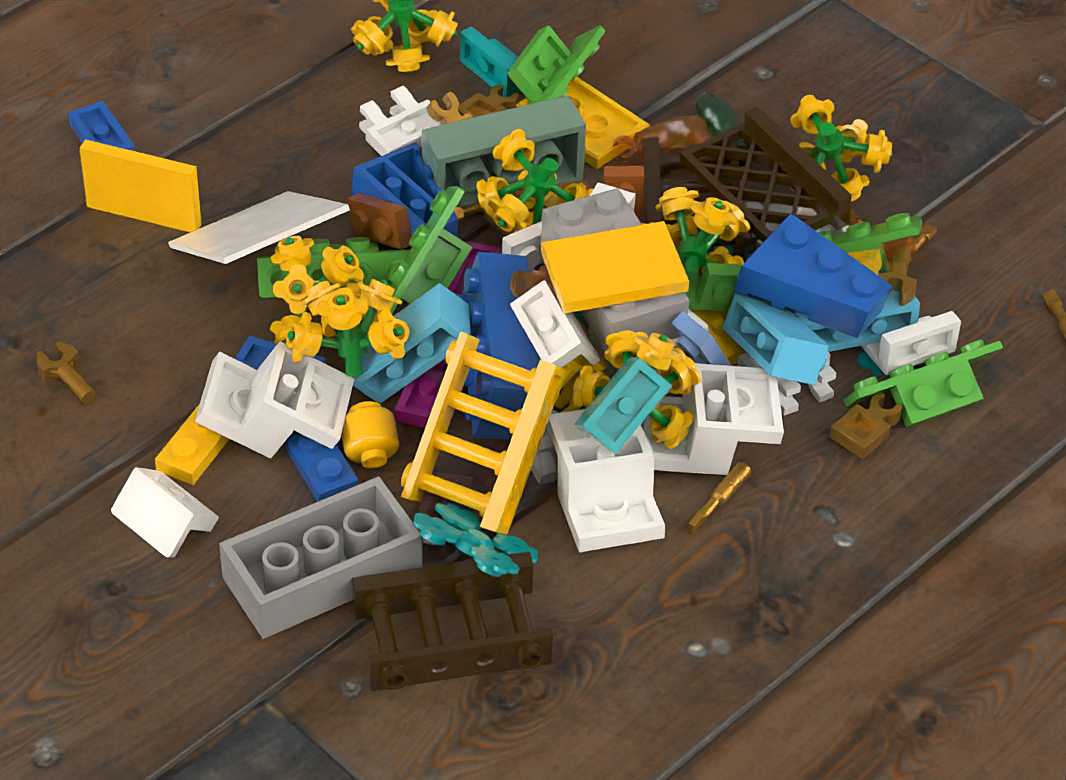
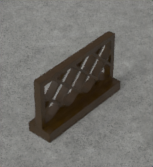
(790, 167)

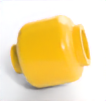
(369, 434)

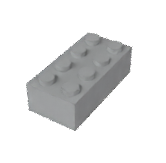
(605, 213)
(310, 556)

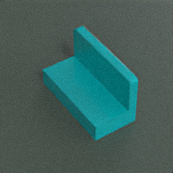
(488, 59)
(623, 404)

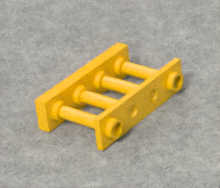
(510, 465)

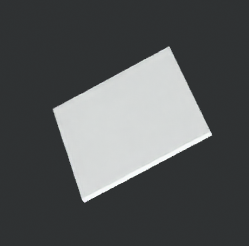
(258, 226)

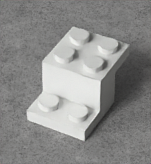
(271, 402)
(727, 408)
(601, 492)

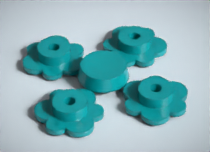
(460, 528)

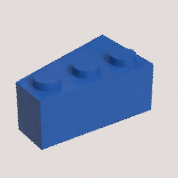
(402, 180)
(815, 278)

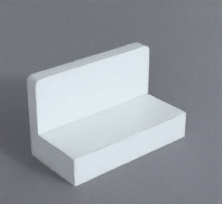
(553, 334)
(915, 342)
(161, 510)

